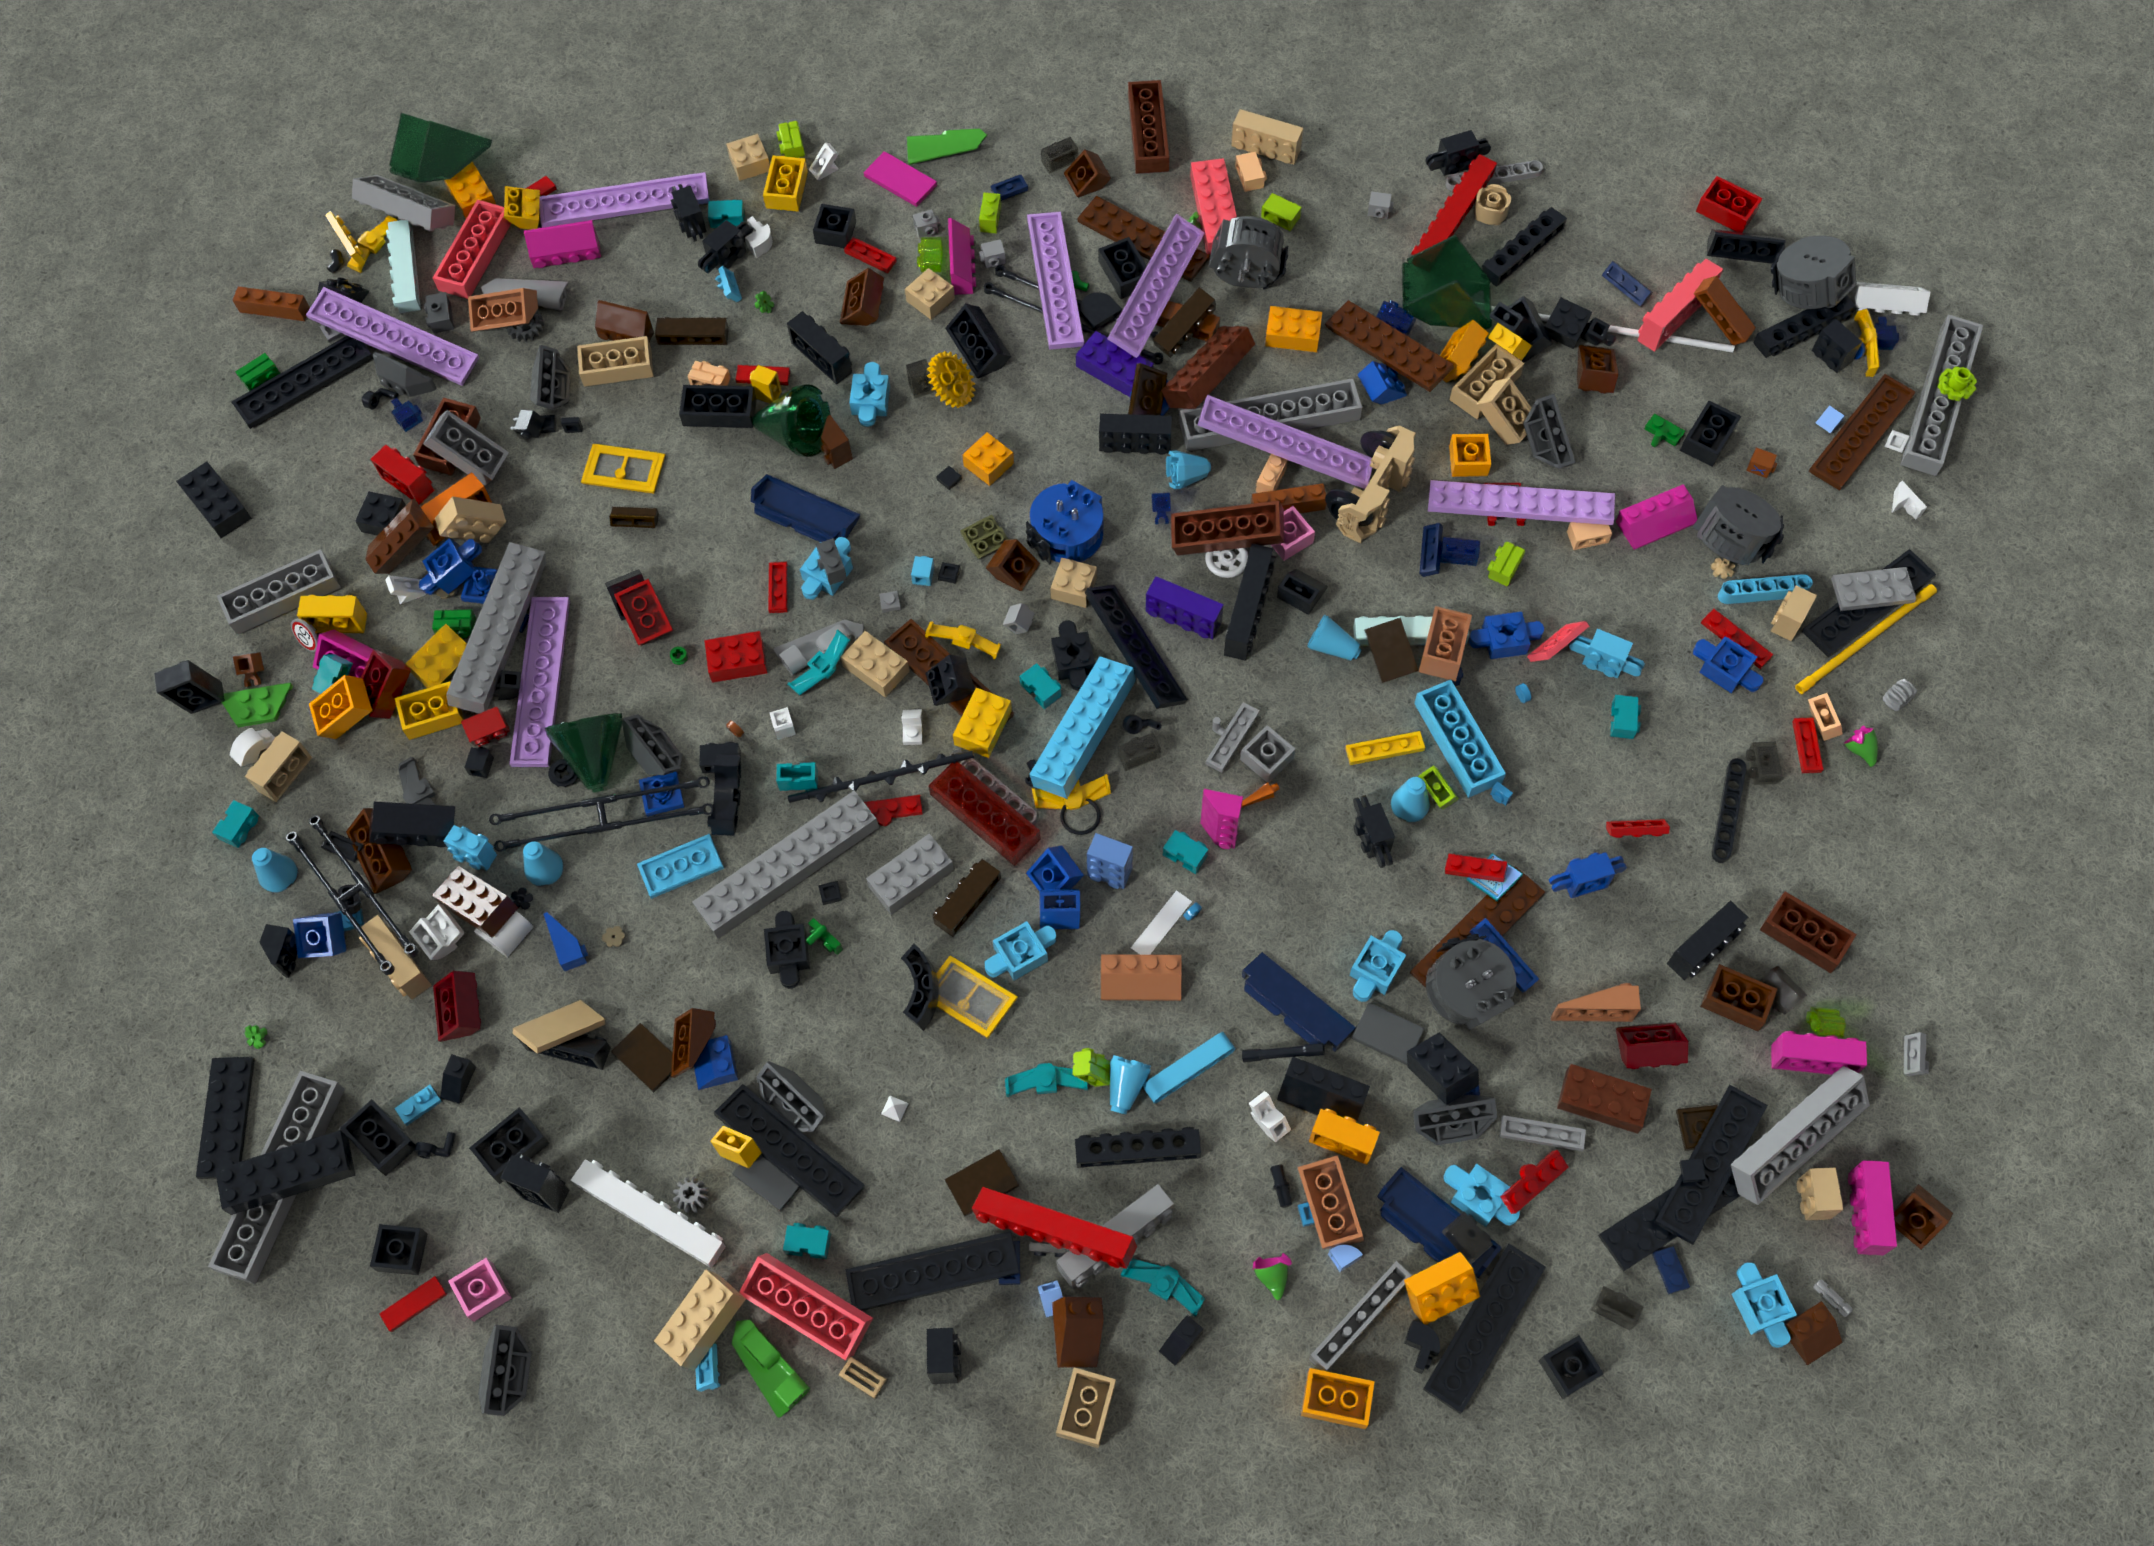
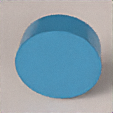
(1523, 693)
(1192, 911)

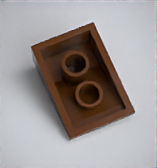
(1596, 369)
(690, 1037)
(1078, 1331)

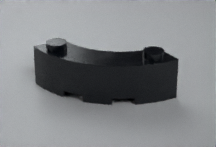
(726, 795)
(926, 988)

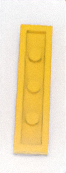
(347, 240)
(1385, 748)

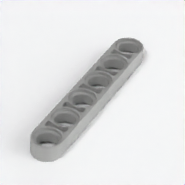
(1509, 170)
(997, 785)

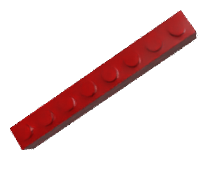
(1459, 203)
(1055, 1228)

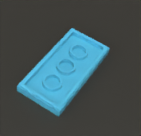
(680, 866)

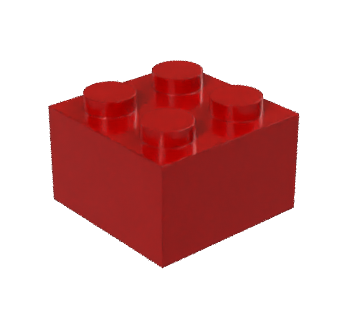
(486, 727)

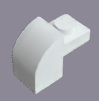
(760, 240)
(248, 745)
(1268, 1117)

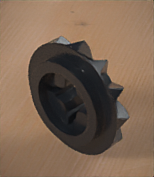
(555, 777)

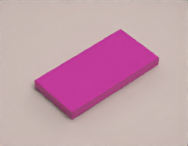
(900, 178)

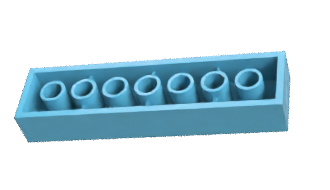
(1083, 727)

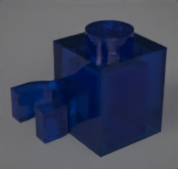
(1886, 334)
(406, 414)
(1160, 504)

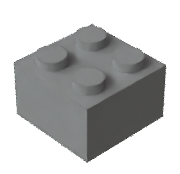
(1267, 754)

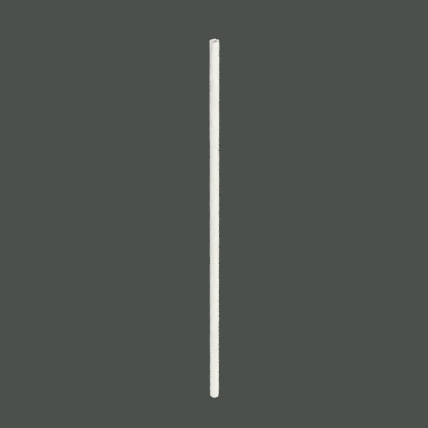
(1673, 339)

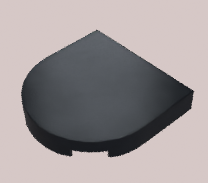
(1098, 309)

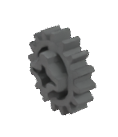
(527, 330)

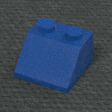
(1054, 870)
(319, 935)
(716, 1064)

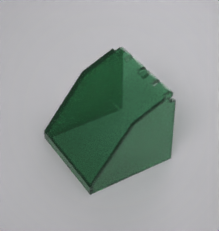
(431, 150)
(1446, 286)

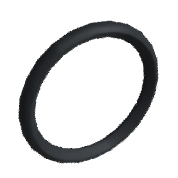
(1085, 831)

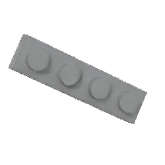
(1542, 1133)

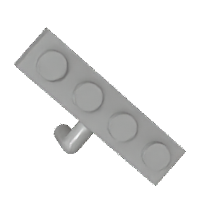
(1231, 736)

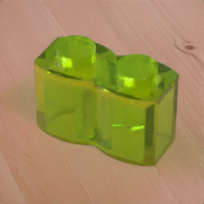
(930, 254)
(1826, 1022)

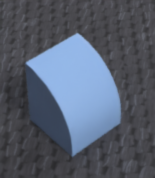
(1830, 419)
(1344, 1256)
(1049, 1293)

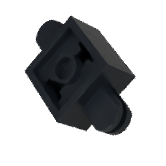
(1457, 153)
(688, 212)
(724, 246)
(1072, 654)
(1374, 831)
(786, 949)

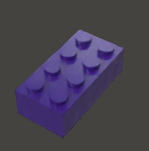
(1109, 363)
(1184, 608)

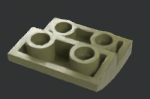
(984, 536)

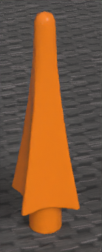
(1263, 793)

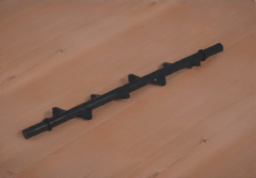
(888, 776)

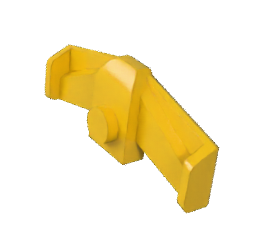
(371, 242)
(1869, 338)
(963, 637)
(1093, 790)

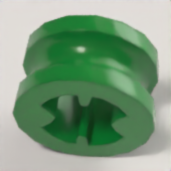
(683, 658)

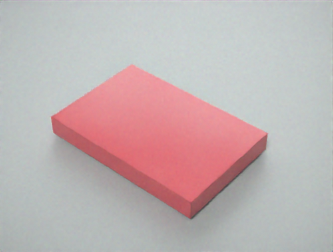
(1557, 641)

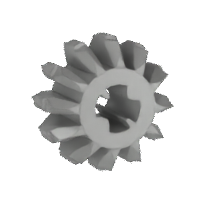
(1899, 694)
(687, 1188)

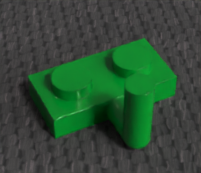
(1663, 430)
(820, 932)

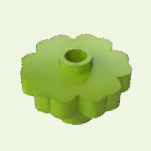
(1957, 383)

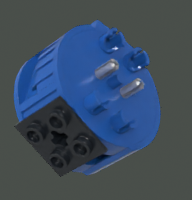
(1065, 523)

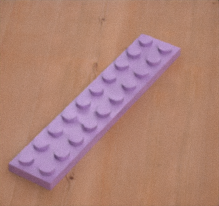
(618, 200)
(1055, 280)
(1156, 286)
(392, 336)
(1285, 442)
(1521, 502)
(539, 681)

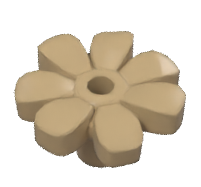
(1722, 568)

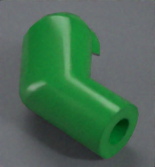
(1078, 284)

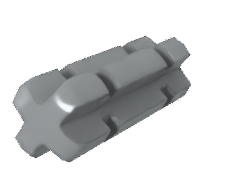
(1833, 1298)

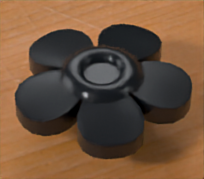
(521, 898)

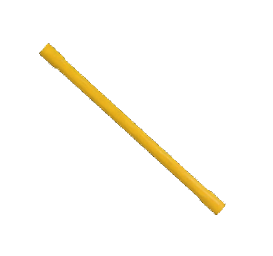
(1811, 680)

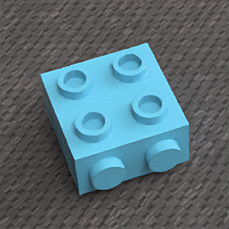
(470, 848)

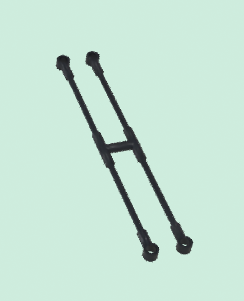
(1013, 276)
(599, 802)
(317, 823)

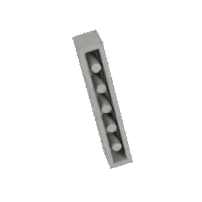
(1360, 1317)

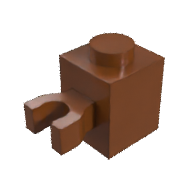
(249, 665)

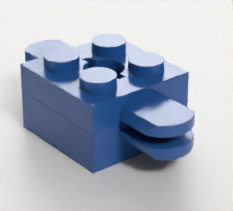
(449, 566)
(1506, 643)
(1732, 657)
(1588, 874)

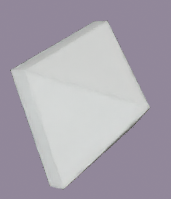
(1897, 441)
(894, 1108)

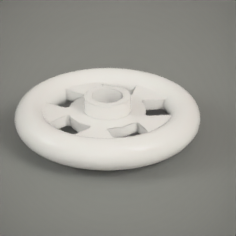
(1215, 567)

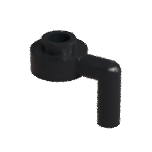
(371, 399)
(1138, 723)
(426, 1150)

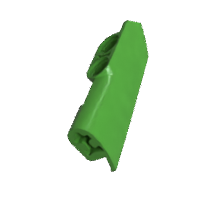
(948, 143)
(769, 1370)

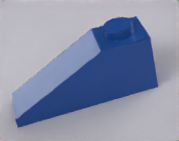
(567, 947)

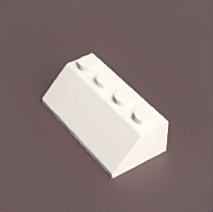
(1890, 297)

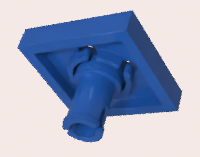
(478, 584)
(673, 800)

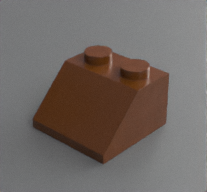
(1087, 174)
(835, 444)
(1013, 564)
(1921, 1217)
(1814, 1333)

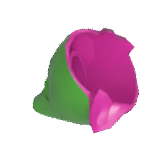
(1864, 744)
(1273, 1273)

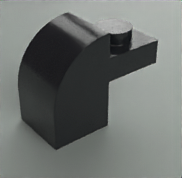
(508, 685)
(1424, 1339)

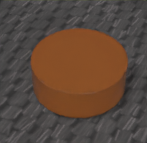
(734, 728)

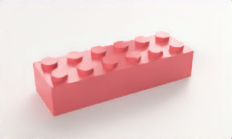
(1212, 197)
(472, 250)
(1675, 307)
(805, 1306)

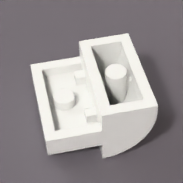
(437, 933)
(509, 935)

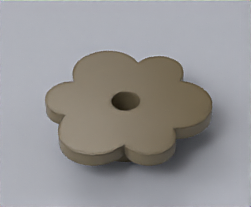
(444, 595)
(615, 932)

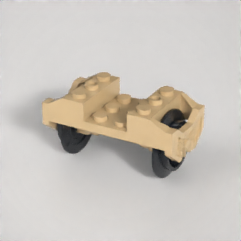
(1363, 512)

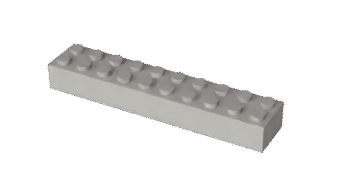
(1297, 408)
(1936, 412)
(496, 628)
(786, 864)
(254, 1231)

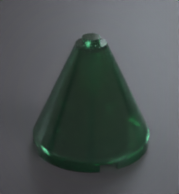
(795, 420)
(588, 747)

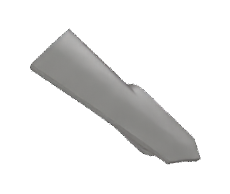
(549, 293)
(800, 651)

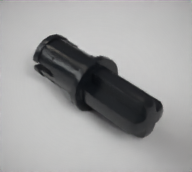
(1281, 1186)

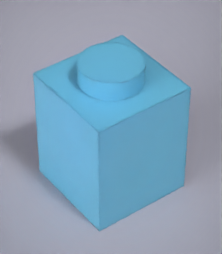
(922, 570)

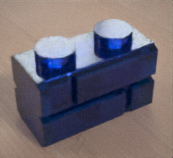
(1396, 317)
(1460, 551)

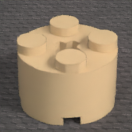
(1492, 205)

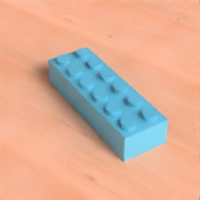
(1459, 738)

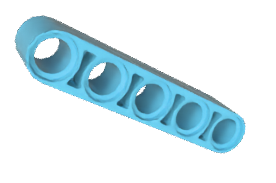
(1755, 588)
(1188, 1067)

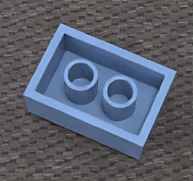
(1109, 861)

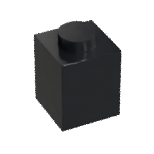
(479, 762)

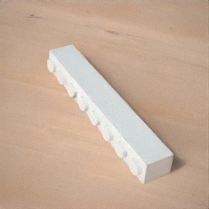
(648, 1213)

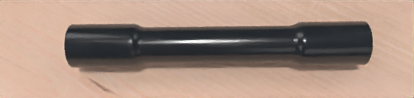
(1261, 1054)

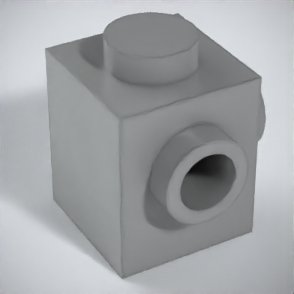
(1380, 205)
(926, 223)
(992, 253)
(1019, 618)

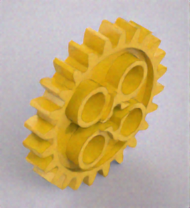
(951, 379)

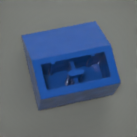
(1381, 383)
(1060, 908)

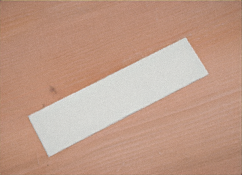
(1161, 924)

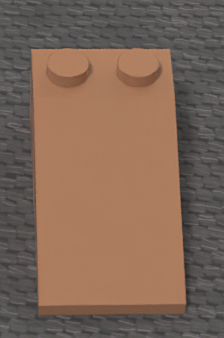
(1445, 643)
(1612, 1004)

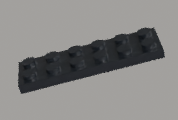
(225, 1114)

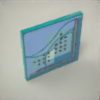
(1494, 888)

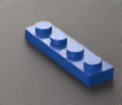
(1524, 975)

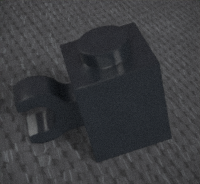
(1597, 332)
(528, 424)

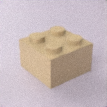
(748, 157)
(929, 293)
(1072, 581)
(1792, 612)
(1820, 1194)

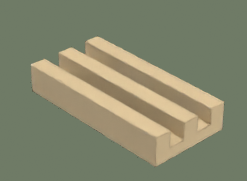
(878, 1387)

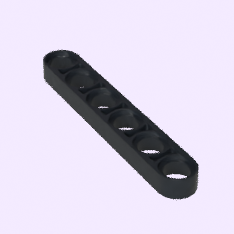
(1726, 809)

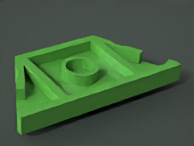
(256, 704)

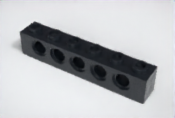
(1524, 246)
(1801, 327)
(1147, 1154)

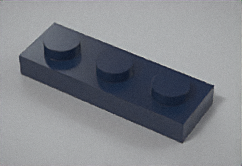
(1627, 283)
(1431, 549)

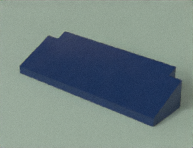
(801, 510)
(1301, 1008)
(1423, 1217)

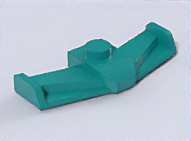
(821, 664)
(1044, 1078)
(1164, 1283)

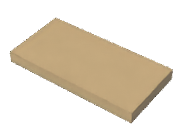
(558, 1026)

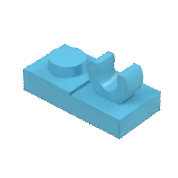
(729, 284)
(418, 1105)
(707, 1371)

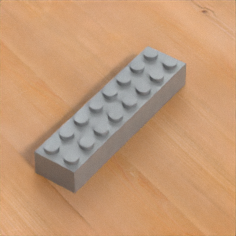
(1800, 1135)

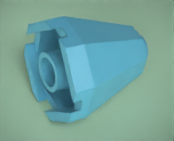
(1186, 468)

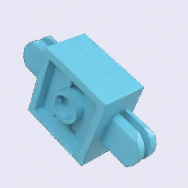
(869, 394)
(816, 579)
(1607, 654)
(1020, 951)
(1377, 965)
(1479, 1194)
(1764, 1304)

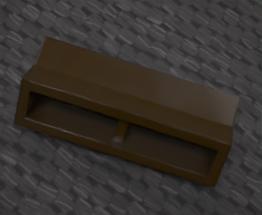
(634, 517)

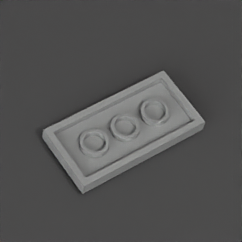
(1873, 588)

